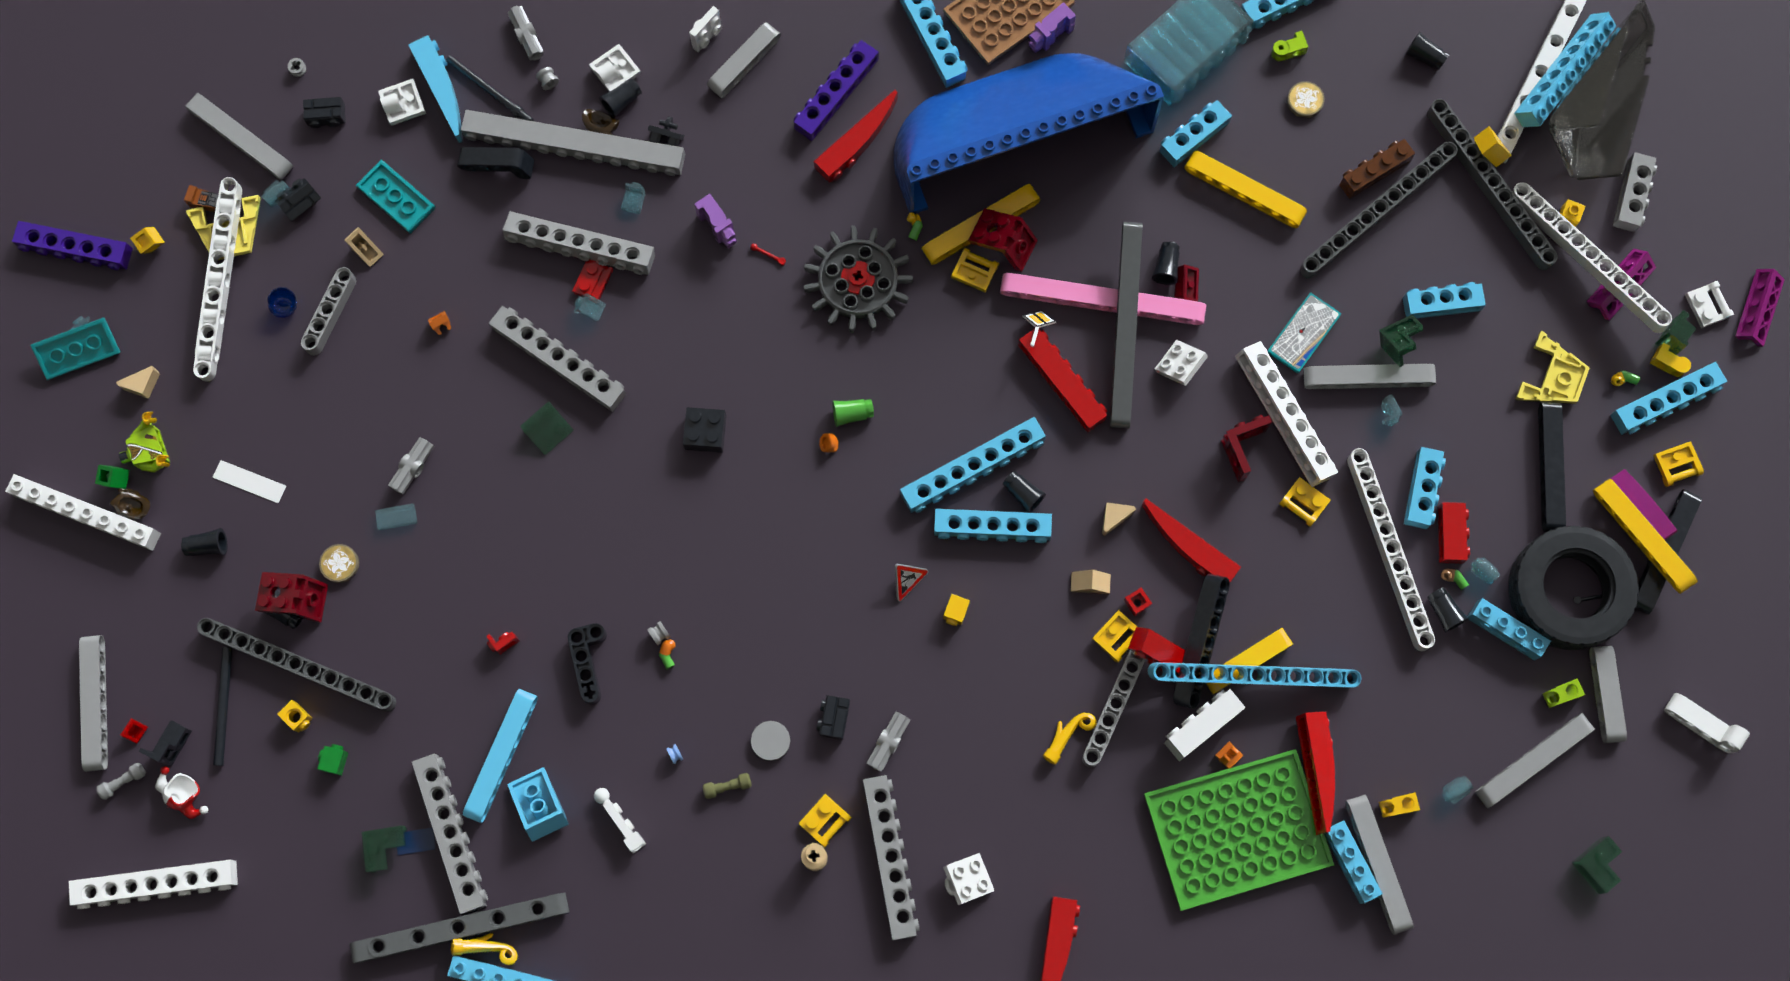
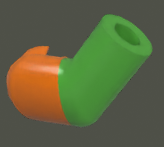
(665, 651)

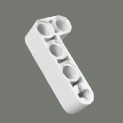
(1725, 737)

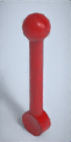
(782, 261)

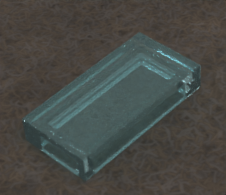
(396, 516)

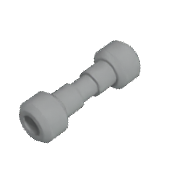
(135, 772)

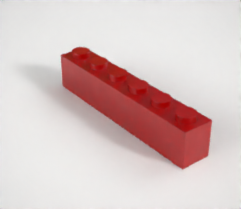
(1063, 380)

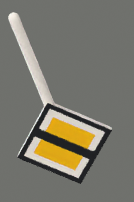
(1038, 320)

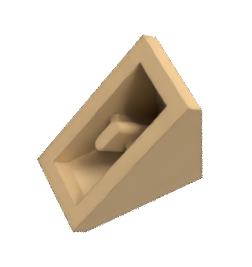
(363, 247)
(140, 383)
(1114, 515)
(1090, 582)

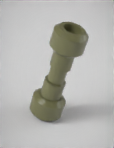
(711, 790)

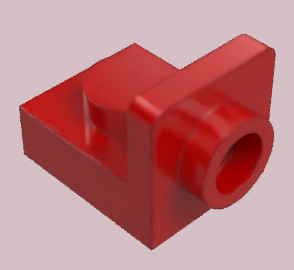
(505, 642)

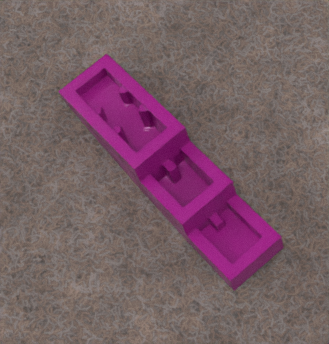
(1644, 504)

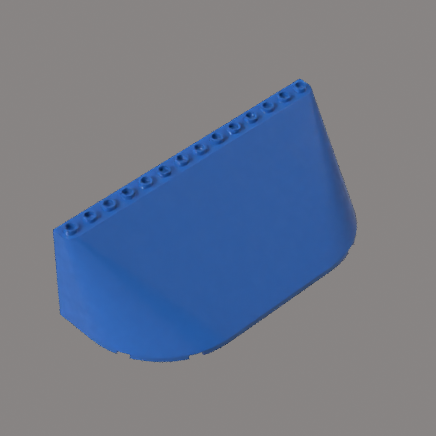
(1015, 111)

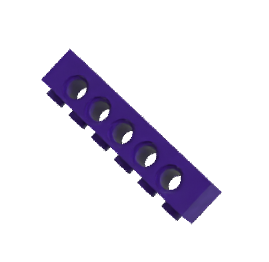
(811, 127)
(28, 232)

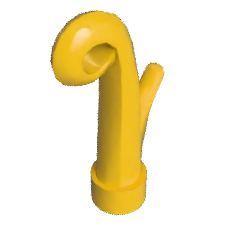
(1061, 737)
(476, 945)

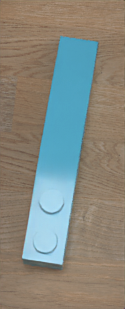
(438, 79)

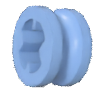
(674, 754)

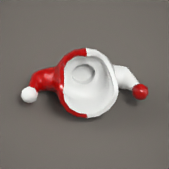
(180, 793)

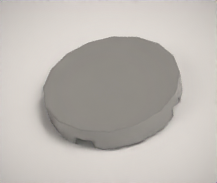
(770, 740)

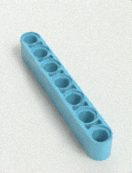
(500, 756)

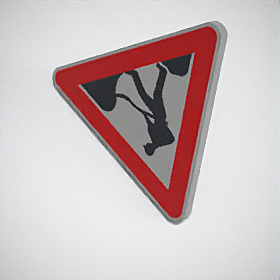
(907, 578)

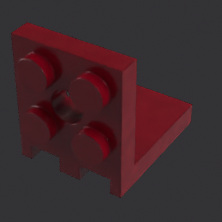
(1011, 236)
(1233, 448)
(297, 596)

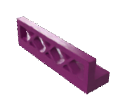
(1632, 266)
(1758, 304)

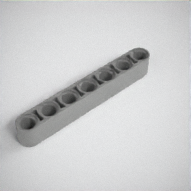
(239, 136)
(1369, 376)
(93, 703)
(1113, 713)
(1534, 760)
(1379, 864)

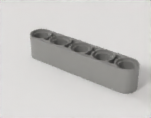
(743, 60)
(329, 320)
(1608, 694)

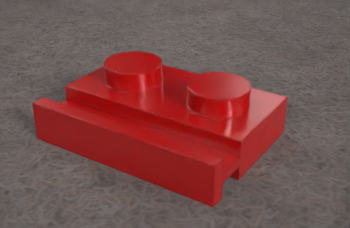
(592, 279)

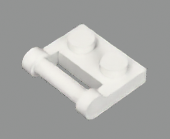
(1703, 306)

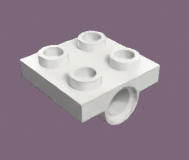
(705, 29)
(614, 68)
(401, 102)
(1181, 362)
(967, 879)

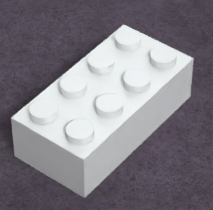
(1206, 723)

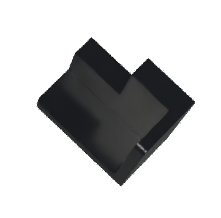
(169, 744)

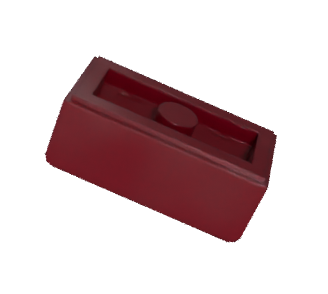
(1187, 283)

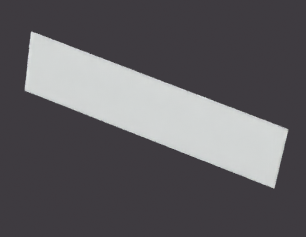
(249, 481)

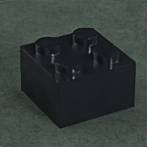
(704, 429)

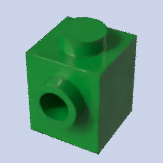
(112, 476)
(332, 759)

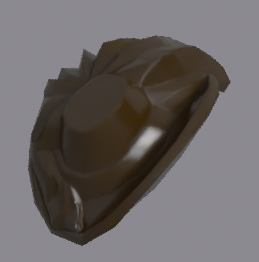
(599, 122)
(131, 504)

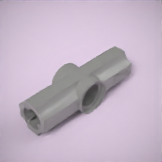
(525, 33)
(411, 465)
(888, 741)

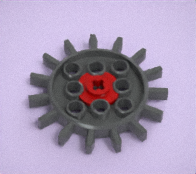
(846, 275)

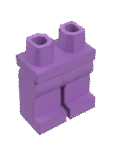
(1052, 26)
(721, 228)

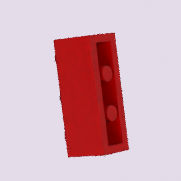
(1453, 533)
(1155, 648)

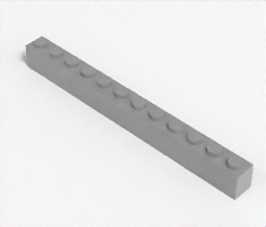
(573, 142)

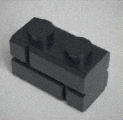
(324, 112)
(297, 198)
(834, 717)

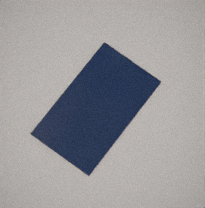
(418, 841)

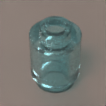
(273, 190)
(1484, 570)
(1457, 789)

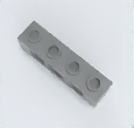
(1624, 217)

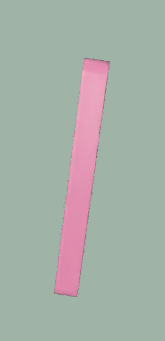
(1100, 298)

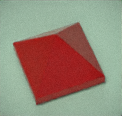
(134, 731)

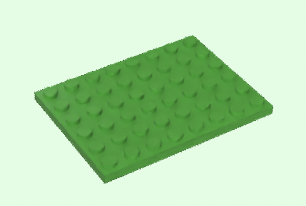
(1237, 829)

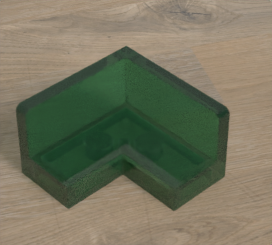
(1677, 333)
(1396, 338)
(375, 845)
(1594, 864)

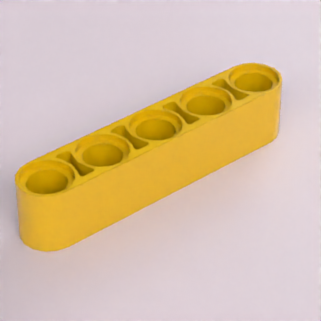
(1255, 655)

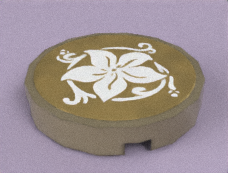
(1305, 99)
(339, 563)

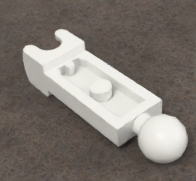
(633, 839)

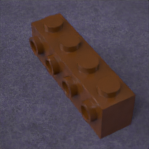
(1377, 168)

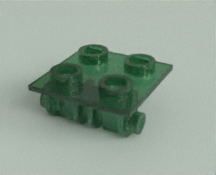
(546, 428)

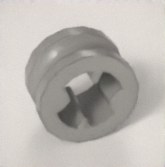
(296, 61)

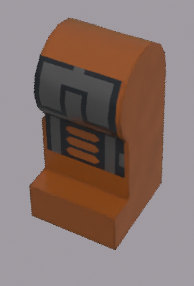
(201, 198)

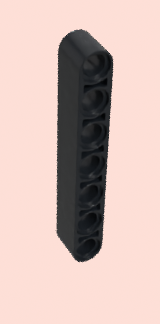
(1551, 466)
(1682, 518)
(1202, 636)

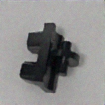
(656, 133)

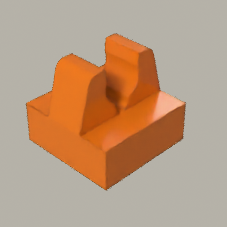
(438, 320)
(1228, 755)

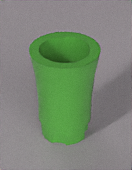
(852, 411)

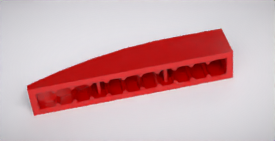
(855, 141)
(1191, 546)
(1319, 766)
(1059, 937)

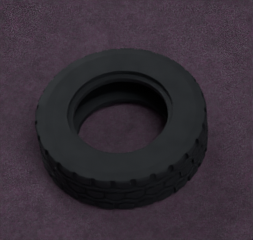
(1608, 562)

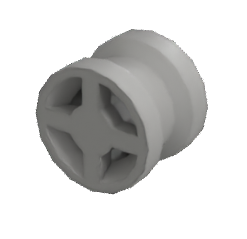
(547, 78)
(658, 633)

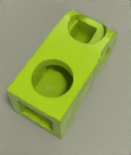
(1290, 48)
(1563, 693)

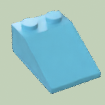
(537, 804)

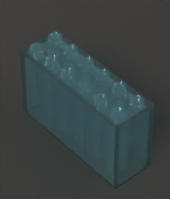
(1188, 44)

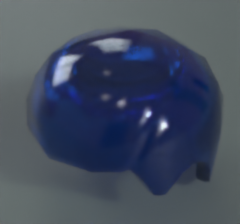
(282, 302)

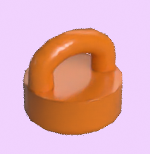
(828, 443)

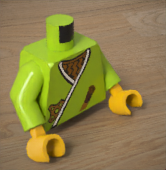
(146, 447)

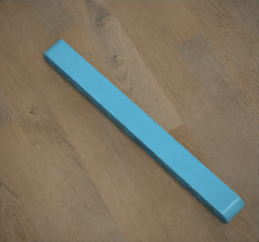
(1264, 674)

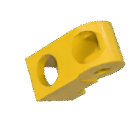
(1670, 362)
(1399, 805)

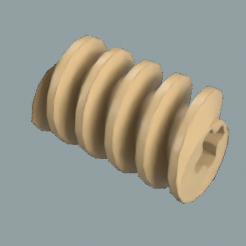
(820, 861)

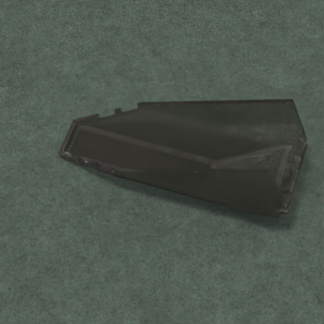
(1603, 105)

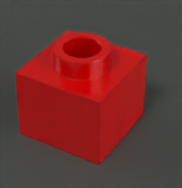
(1138, 595)

